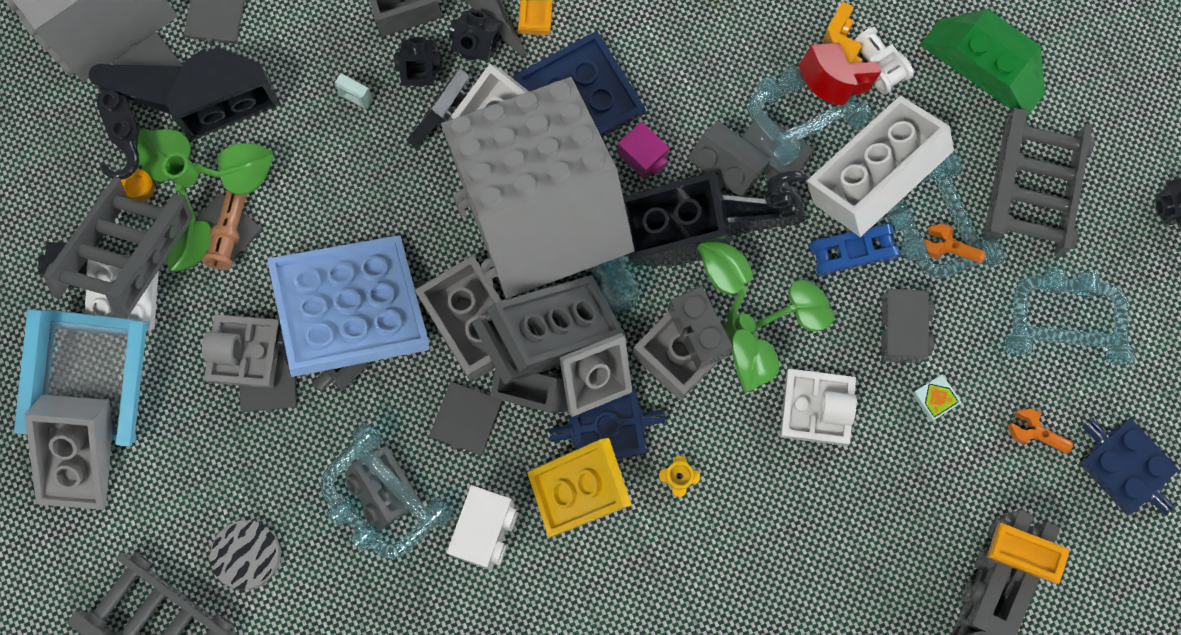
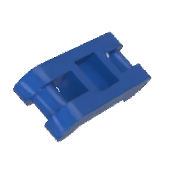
(854, 250)

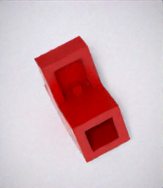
(832, 76)

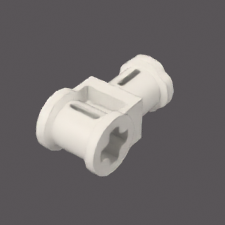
(892, 64)

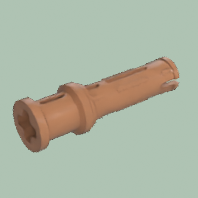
(225, 233)

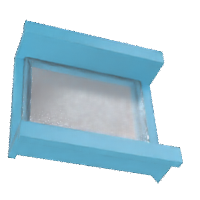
(83, 359)

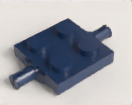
(618, 420)
(1129, 466)

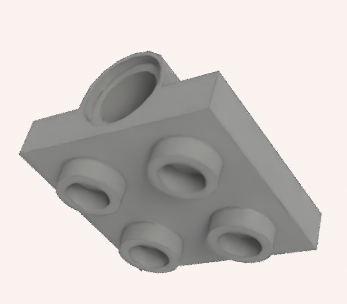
(241, 351)

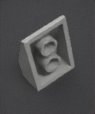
(70, 450)

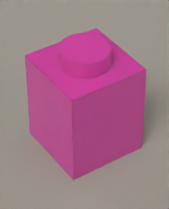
(644, 151)

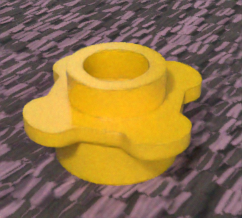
(679, 485)

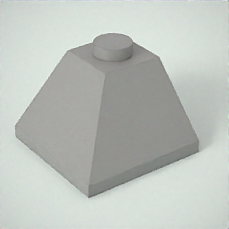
(596, 374)

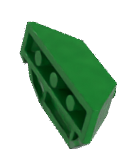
(991, 57)

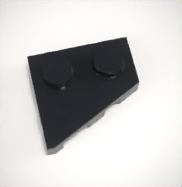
(439, 110)

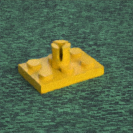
(579, 487)

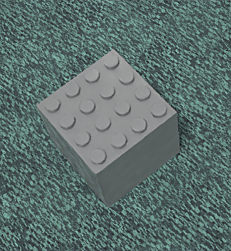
(90, 30)
(539, 187)

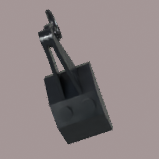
(201, 97)
(680, 216)

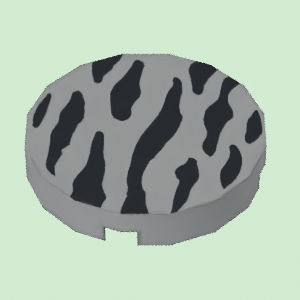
(245, 555)

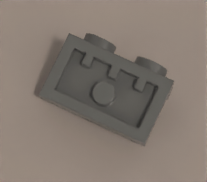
(378, 502)

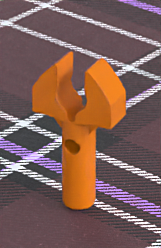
(950, 245)
(1037, 431)

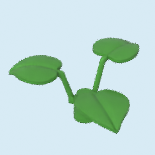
(166, 157)
(754, 357)

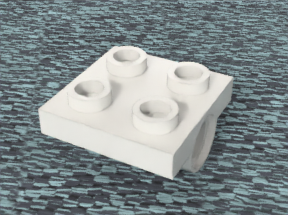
(98, 304)
(818, 407)

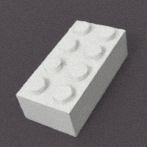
(880, 165)

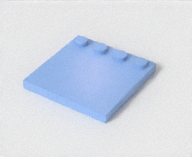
(347, 305)

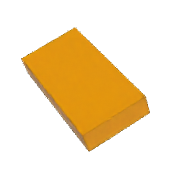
(535, 17)
(1028, 553)

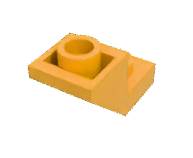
(838, 30)

